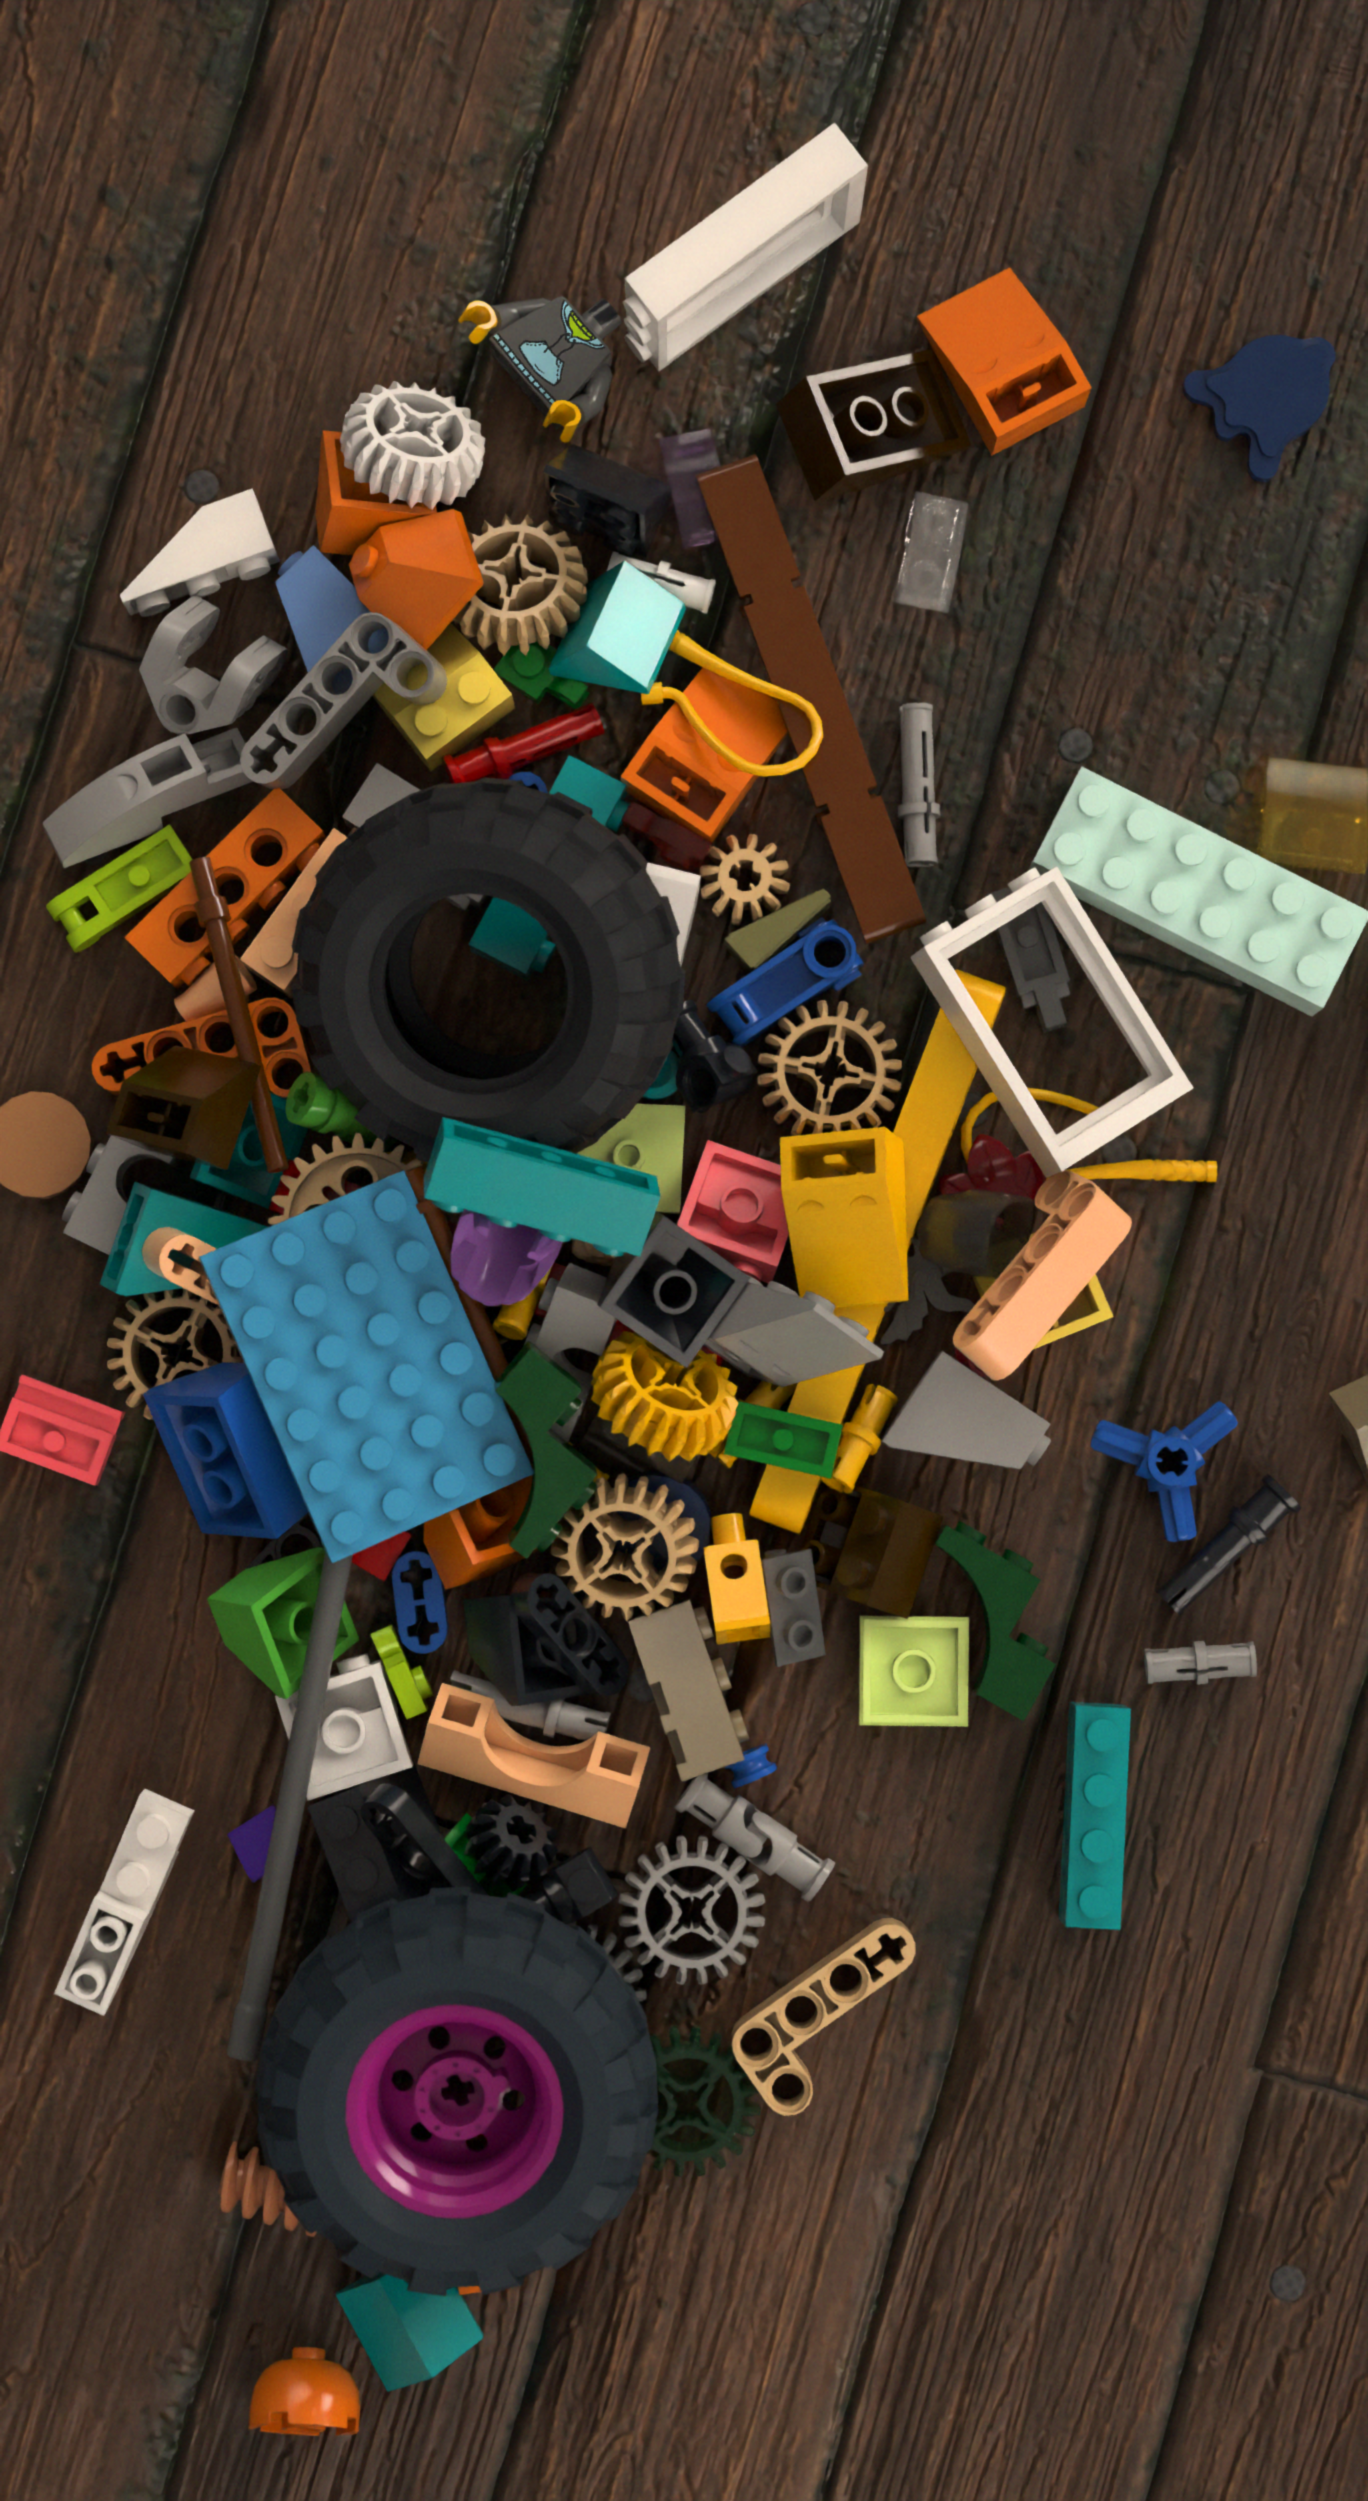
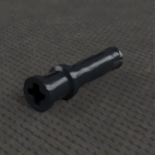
(1246, 1527)

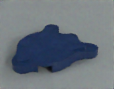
(1267, 394)

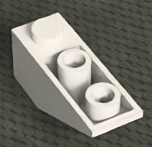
(212, 547)

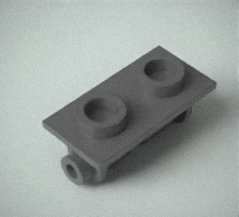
(792, 1606)

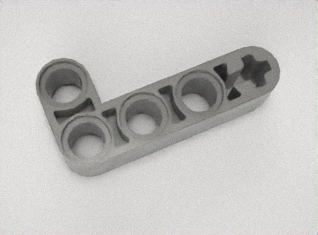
(334, 710)

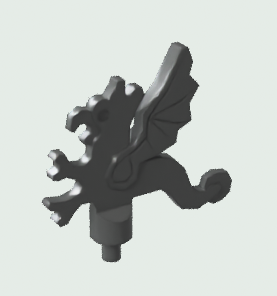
(923, 1279)

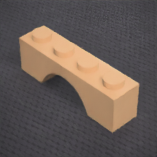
(586, 1778)

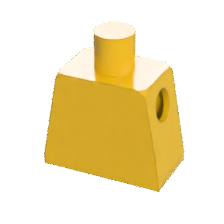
(740, 1603)

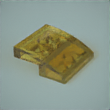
(1314, 816)

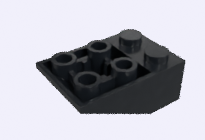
(605, 500)

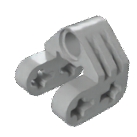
(214, 701)

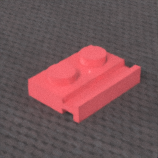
(59, 1430)

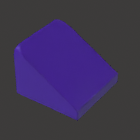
(252, 1842)

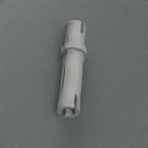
(918, 797)
(551, 1716)

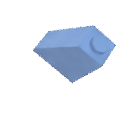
(321, 608)

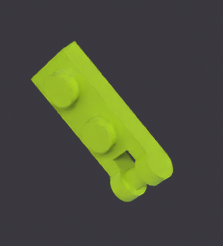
(122, 888)

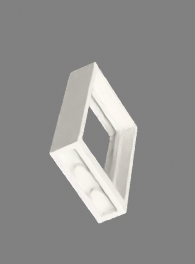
(744, 248)
(1165, 1076)

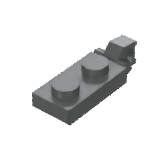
(1035, 963)

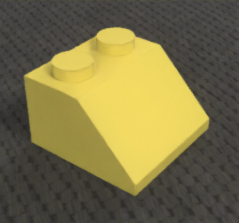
(468, 707)

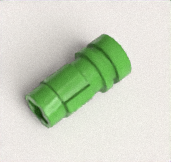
(326, 1110)

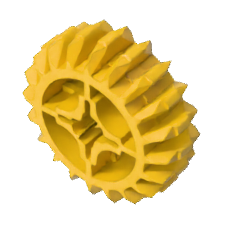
(661, 1400)

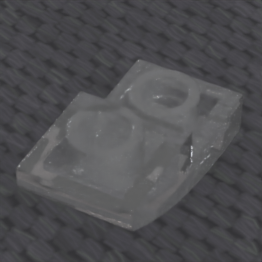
(931, 552)

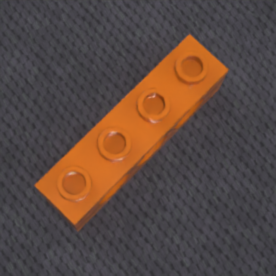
(272, 820)

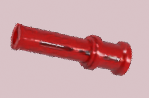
(501, 757)

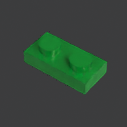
(784, 1439)

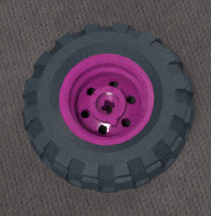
(434, 2204)

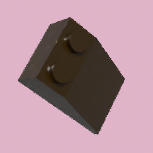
(871, 422)

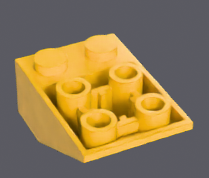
(847, 1214)

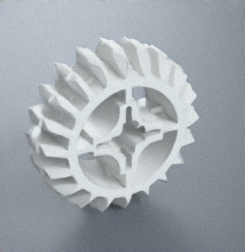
(412, 445)

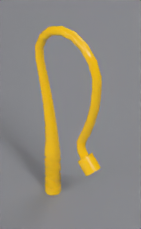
(690, 650)
(1139, 1169)

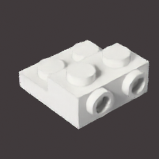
(357, 1731)

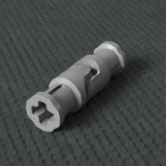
(746, 1829)

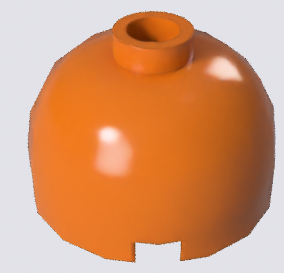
(305, 2396)

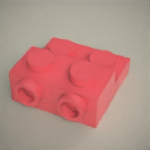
(738, 1210)

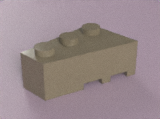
(689, 1688)

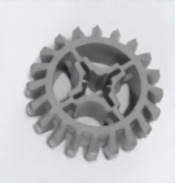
(724, 1943)

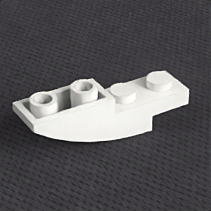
(124, 1902)

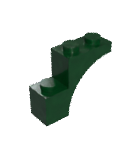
(562, 1476)
(1010, 1669)

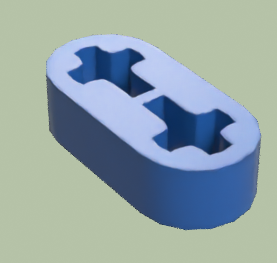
(407, 1604)

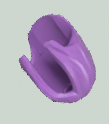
(499, 1261)

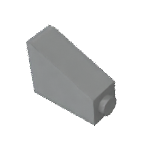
(966, 1419)

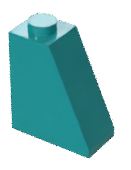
(154, 1209)

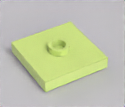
(650, 1143)
(913, 1670)

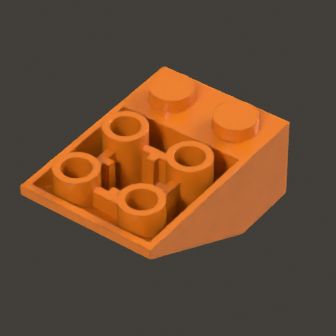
(1005, 360)
(684, 775)

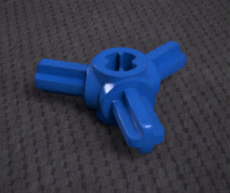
(1171, 1488)

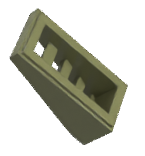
(773, 933)

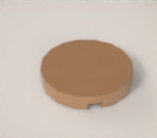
(42, 1145)

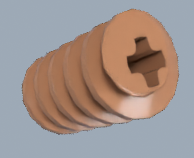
(255, 2187)

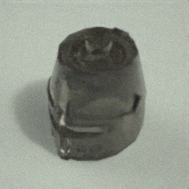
(962, 1234)

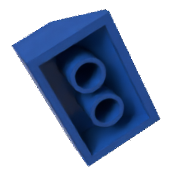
(226, 1453)

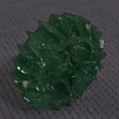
(706, 2120)

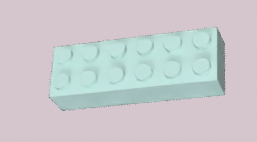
(1201, 892)

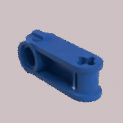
(786, 982)

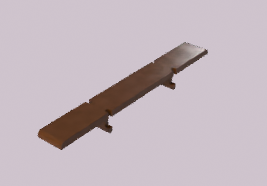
(800, 662)

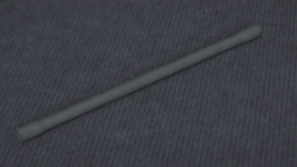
(251, 2010)

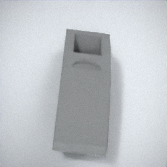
(138, 792)

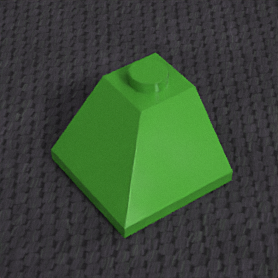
(269, 1618)

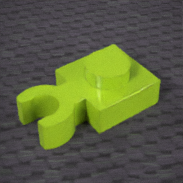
(409, 1684)

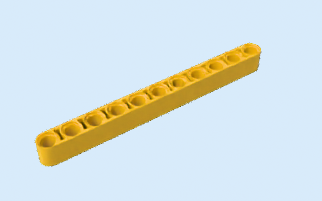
(926, 1129)

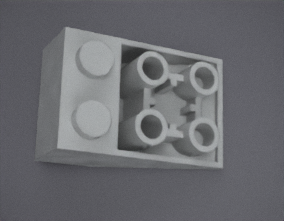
(788, 1337)

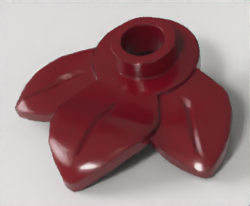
(995, 1169)

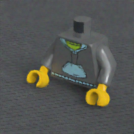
(551, 354)

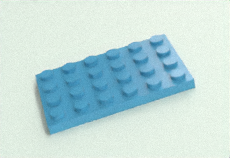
(366, 1366)

